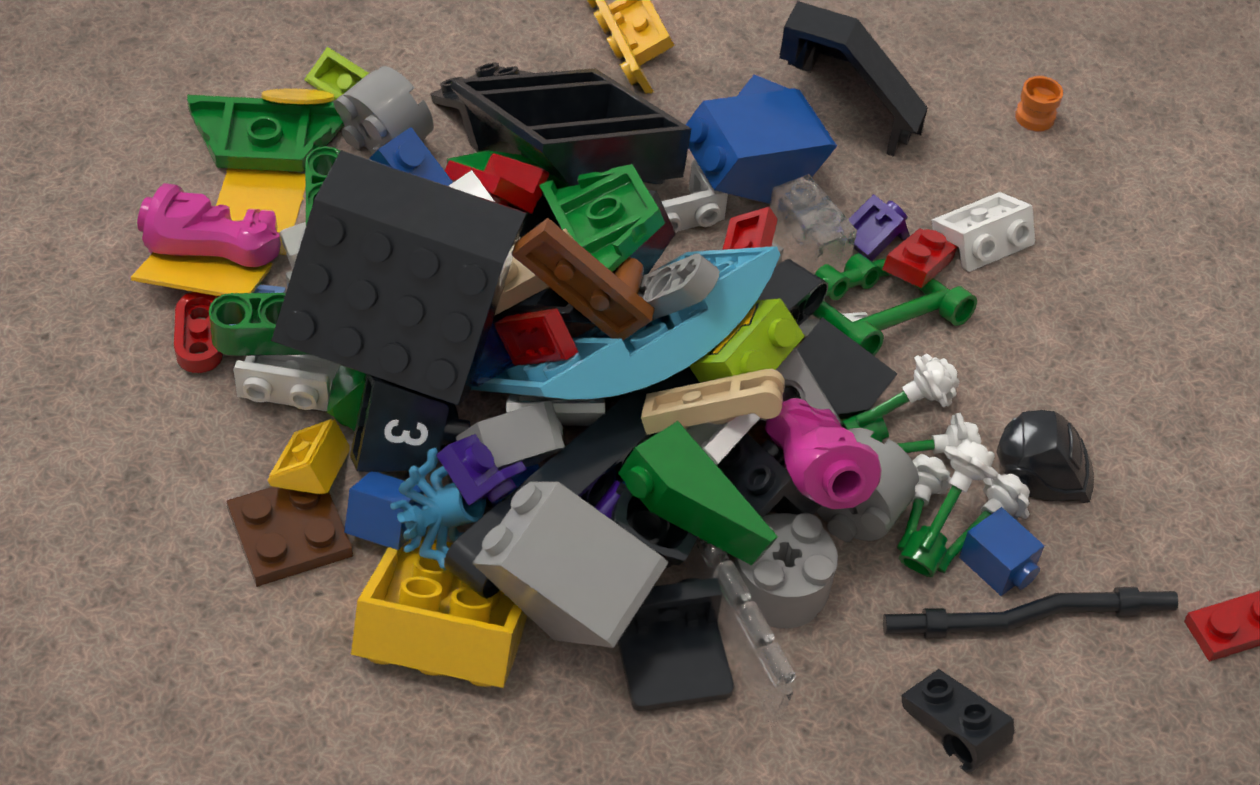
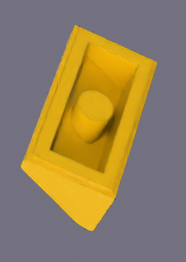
(311, 459)

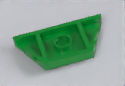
(262, 132)
(606, 213)

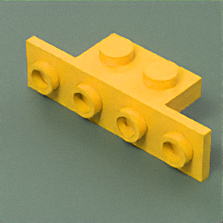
(636, 35)

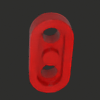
(194, 334)

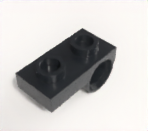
(964, 720)

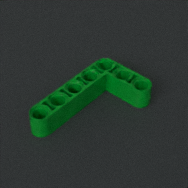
(258, 312)

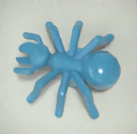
(440, 511)

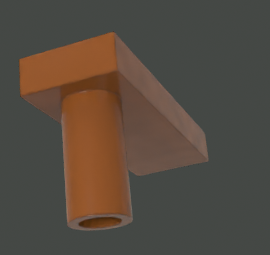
(584, 282)

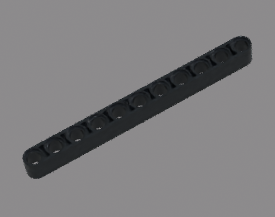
(597, 454)

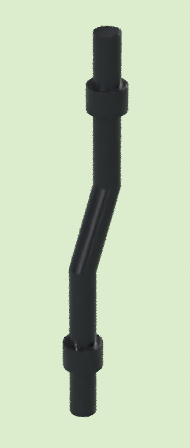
(1122, 601)

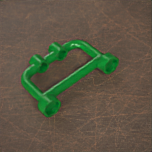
(953, 305)

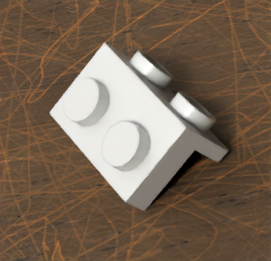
(286, 380)

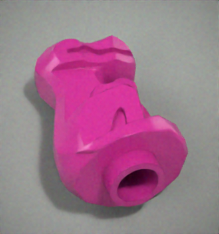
(190, 226)
(823, 456)

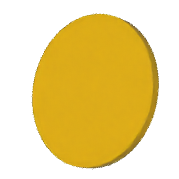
(297, 96)

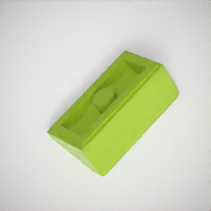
(334, 73)

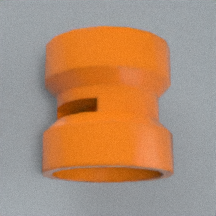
(1039, 103)

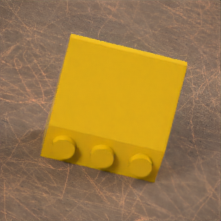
(435, 622)

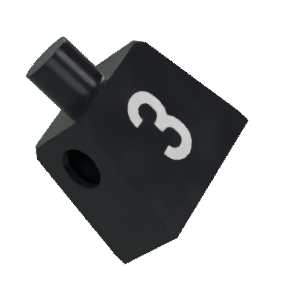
(400, 427)

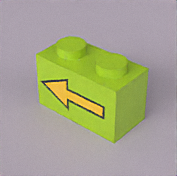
(755, 344)

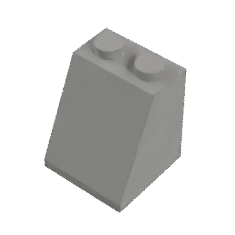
(569, 565)

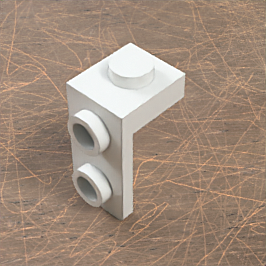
(700, 208)

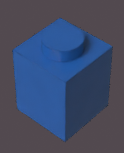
(370, 510)
(1002, 552)

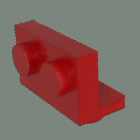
(506, 180)

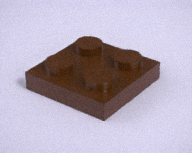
(287, 532)

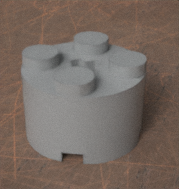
(381, 109)
(886, 504)
(794, 573)

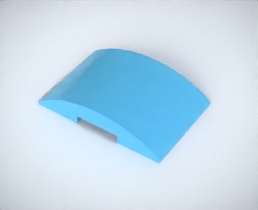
(658, 349)

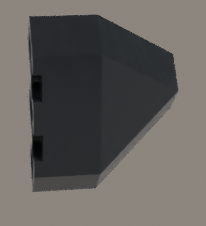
(819, 30)

